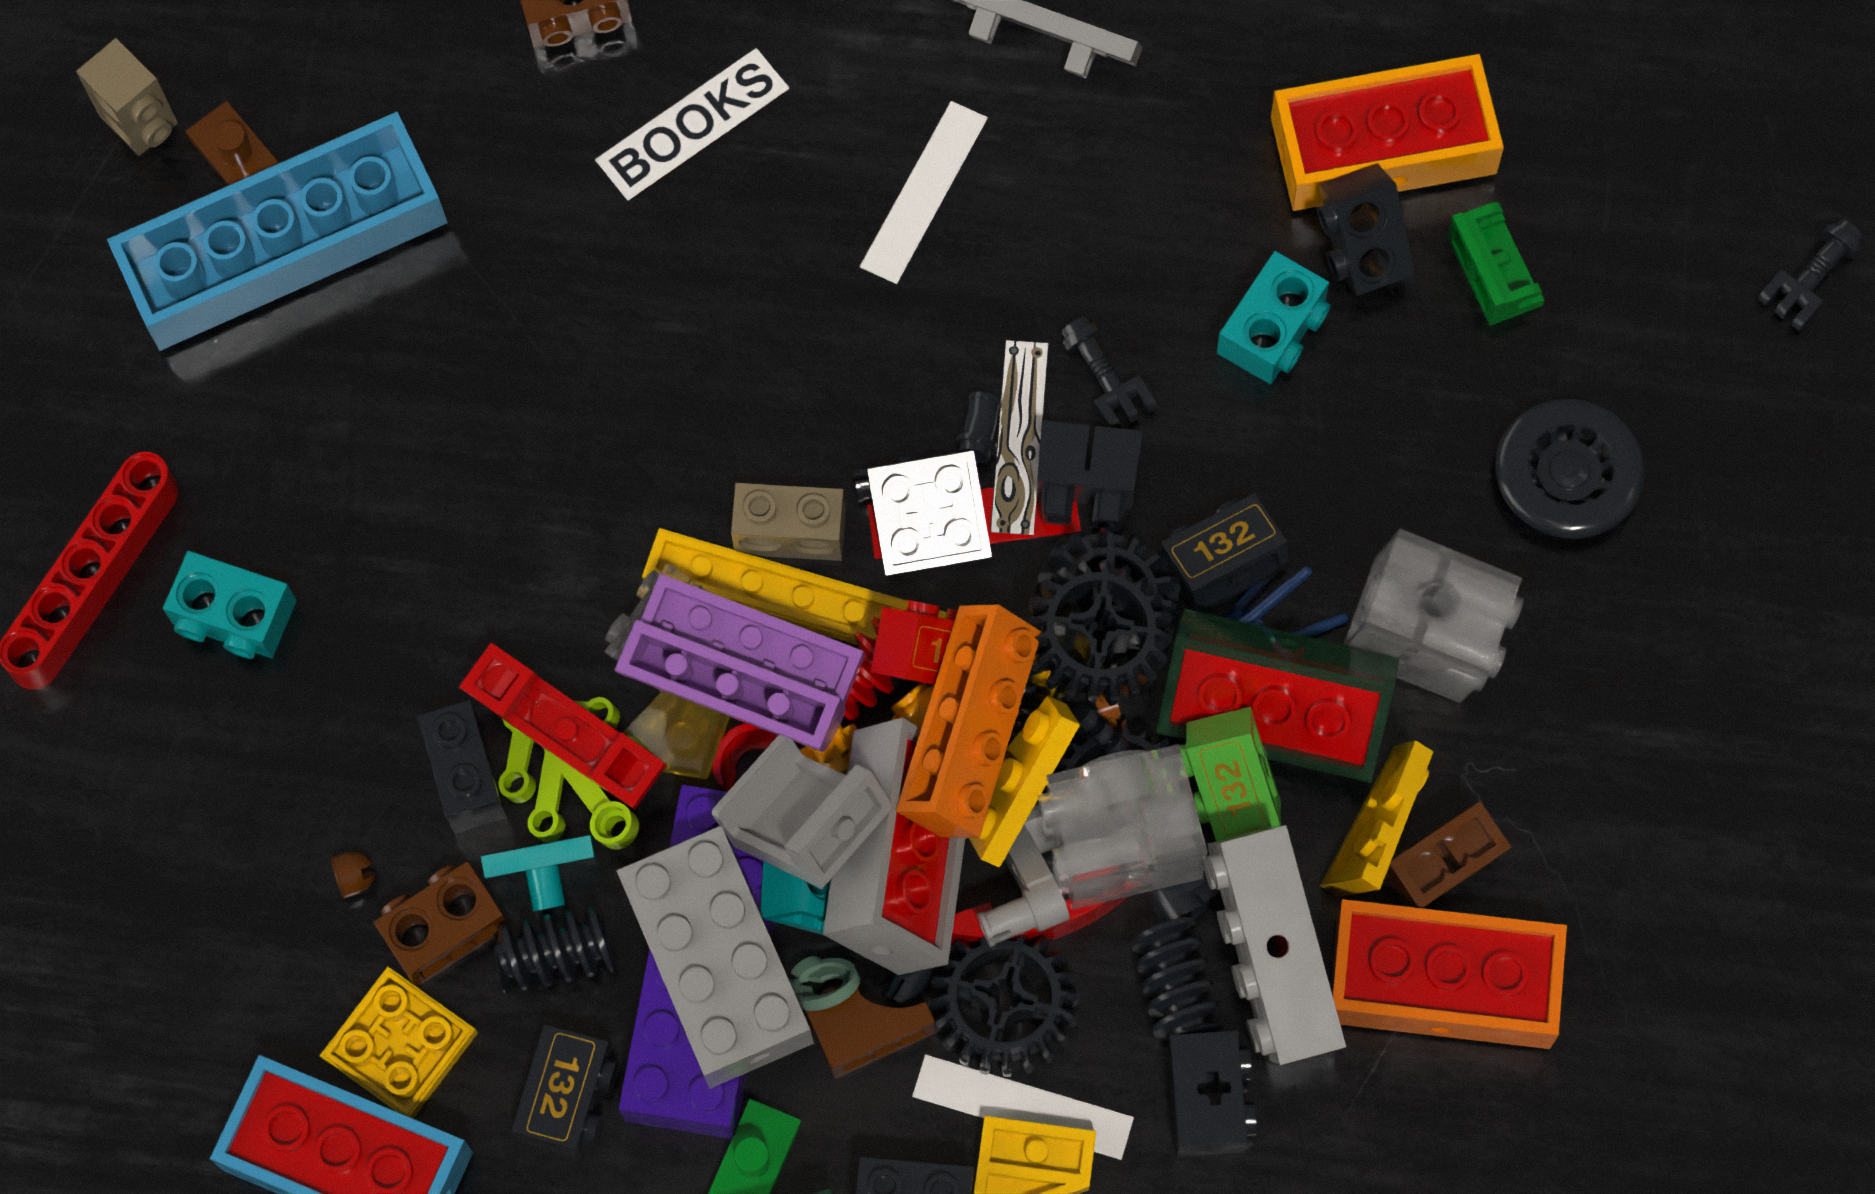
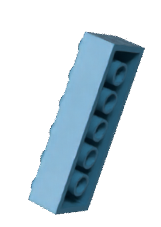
(277, 231)

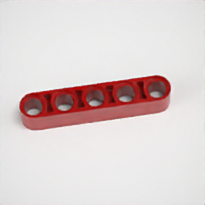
(88, 595)

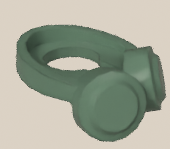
(812, 974)

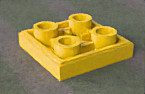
(398, 1044)

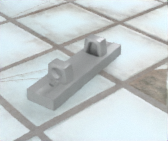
(1085, 38)

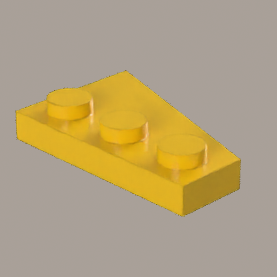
(1023, 777)
(1380, 822)

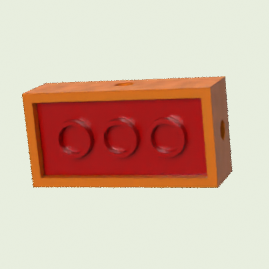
(1448, 973)

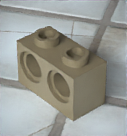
(127, 97)
(788, 521)

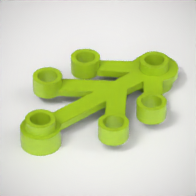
(604, 811)

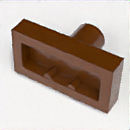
(230, 145)

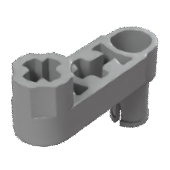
(1041, 900)

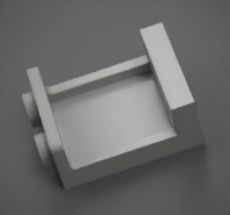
(801, 812)

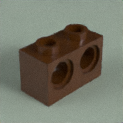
(1446, 857)
(448, 935)

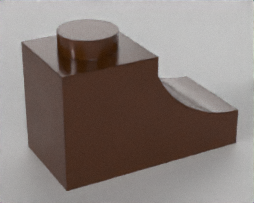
(864, 1032)

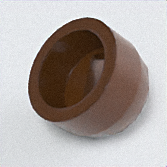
(348, 872)

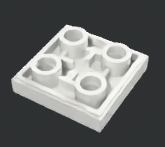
(929, 512)

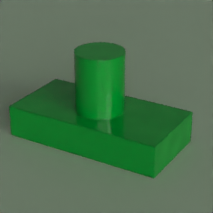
(756, 1151)

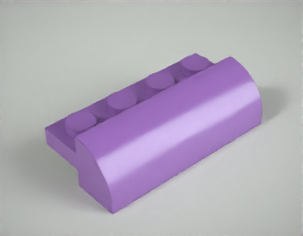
(741, 663)

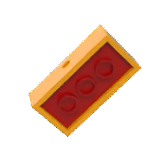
(1414, 121)

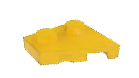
(1033, 1158)

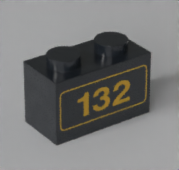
(1226, 553)
(565, 1092)

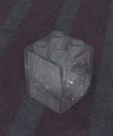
(1436, 615)
(1122, 826)

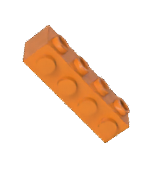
(969, 721)

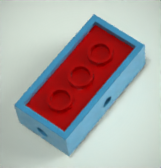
(322, 1140)

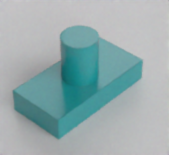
(541, 867)

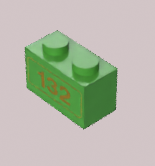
(1231, 774)

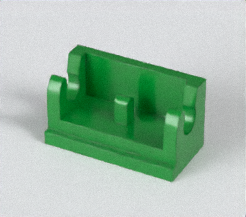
(1493, 263)

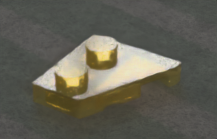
(680, 734)

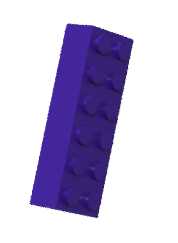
(662, 1073)

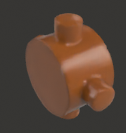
(1108, 712)

